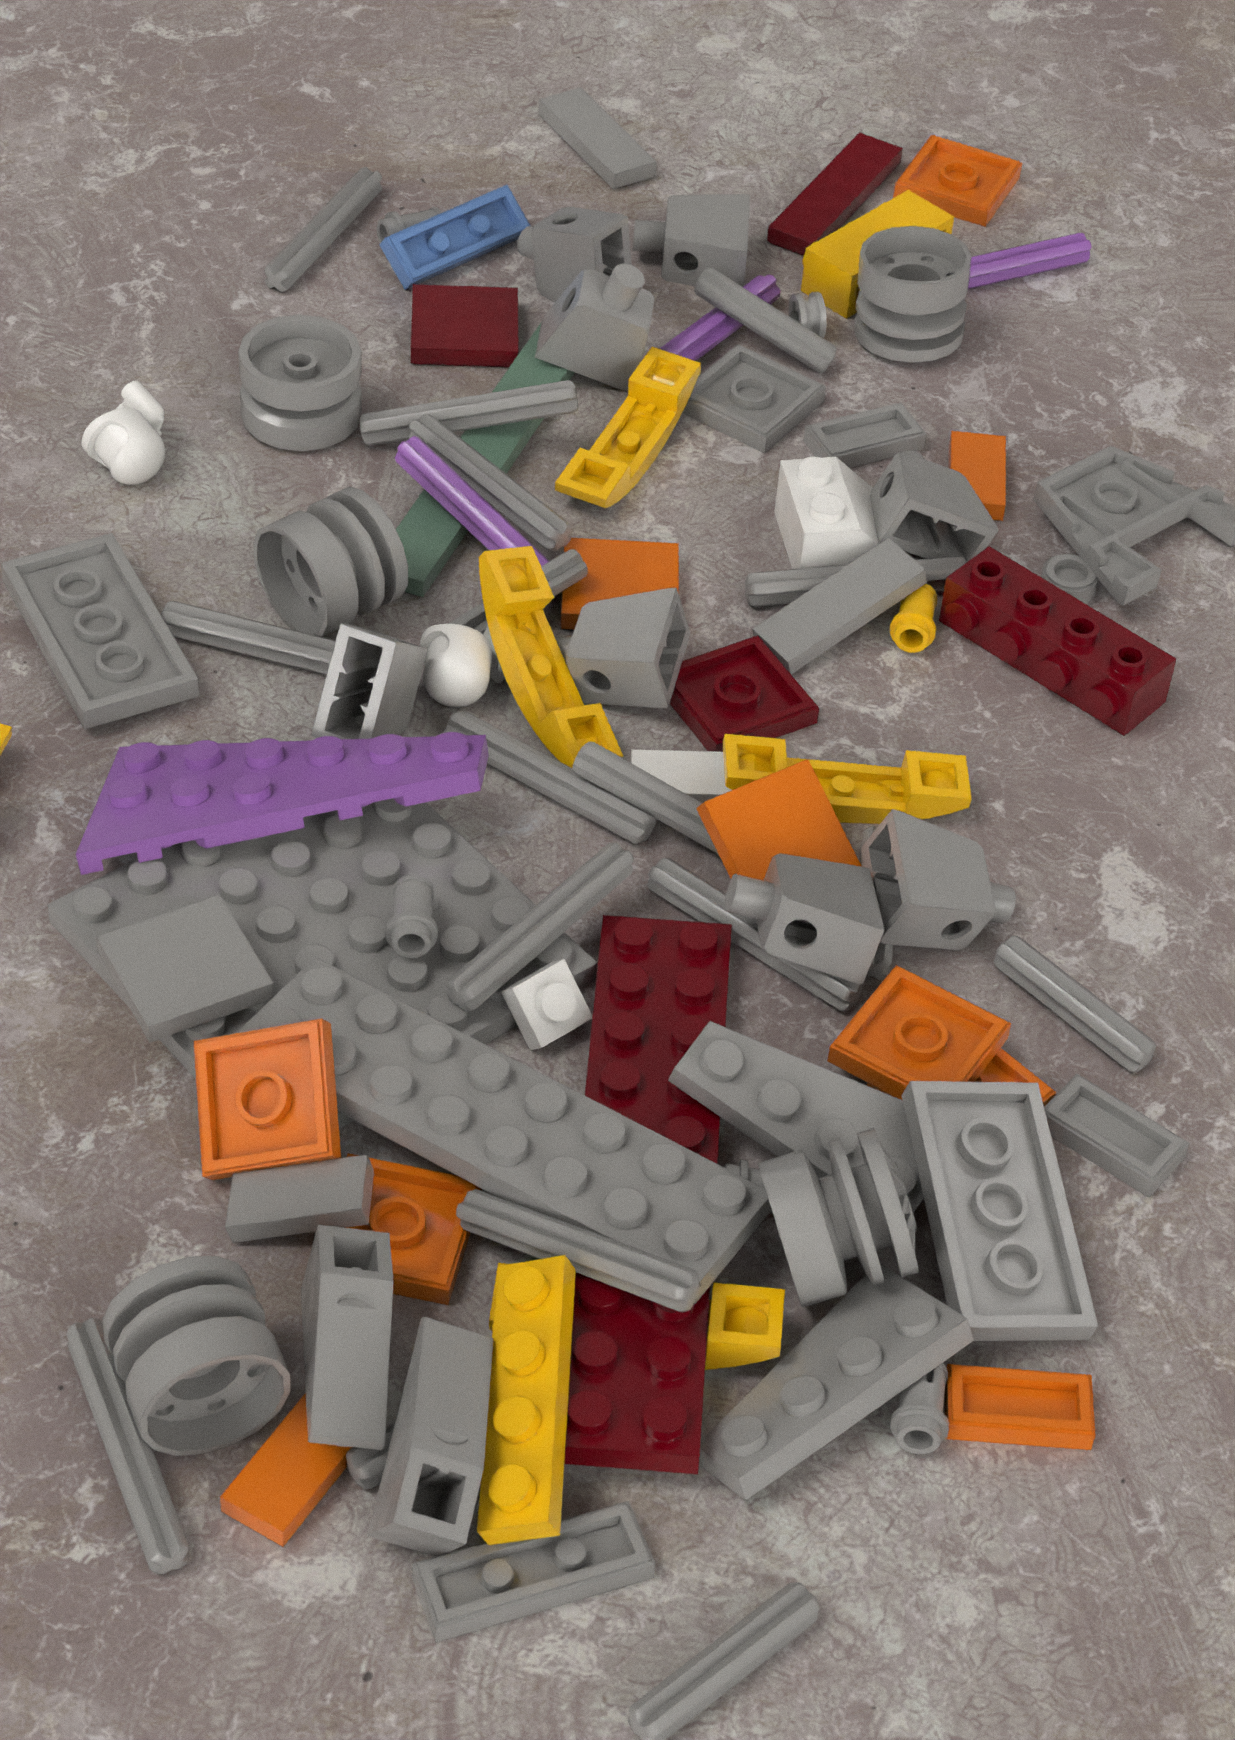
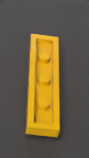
(527, 1401)

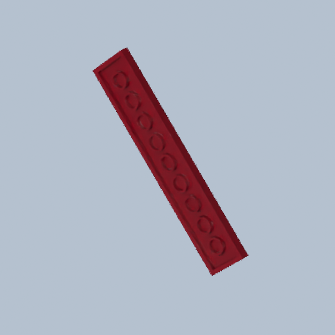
(634, 1360)

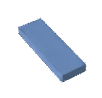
(454, 237)

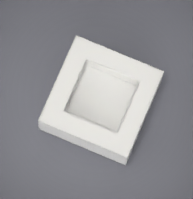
(547, 1004)

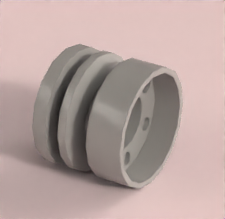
(912, 293)
(331, 562)
(840, 1216)
(195, 1355)

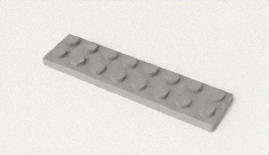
(518, 1127)

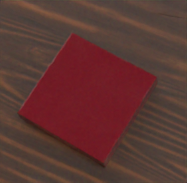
(464, 325)
(740, 693)

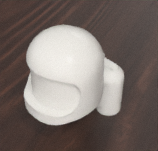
(128, 437)
(458, 664)

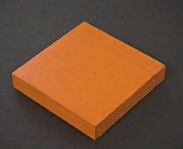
(960, 179)
(618, 570)
(775, 816)
(917, 1034)
(267, 1098)
(424, 1232)

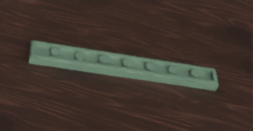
(428, 529)

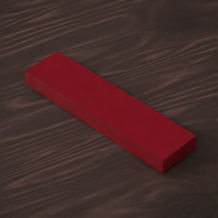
(835, 193)

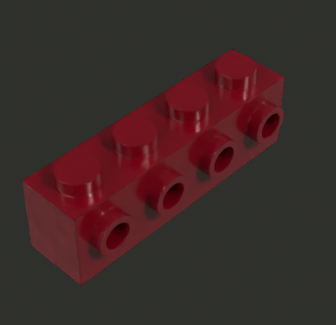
(1057, 640)

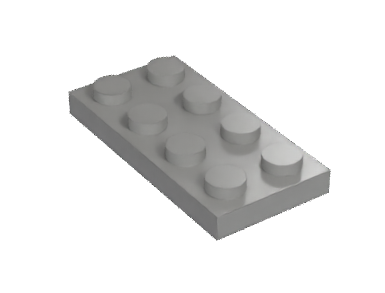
(99, 631)
(998, 1210)

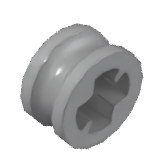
(809, 312)

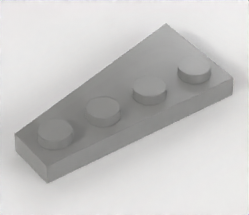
(793, 1102)
(833, 1378)

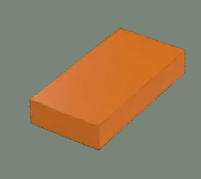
(983, 463)
(1019, 1407)
(284, 1479)

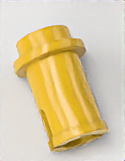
(914, 624)

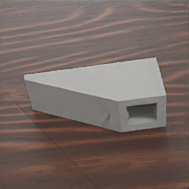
(347, 1336)
(436, 1442)

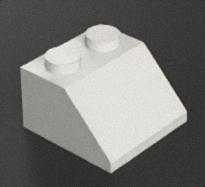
(823, 512)

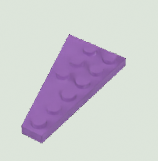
(265, 788)

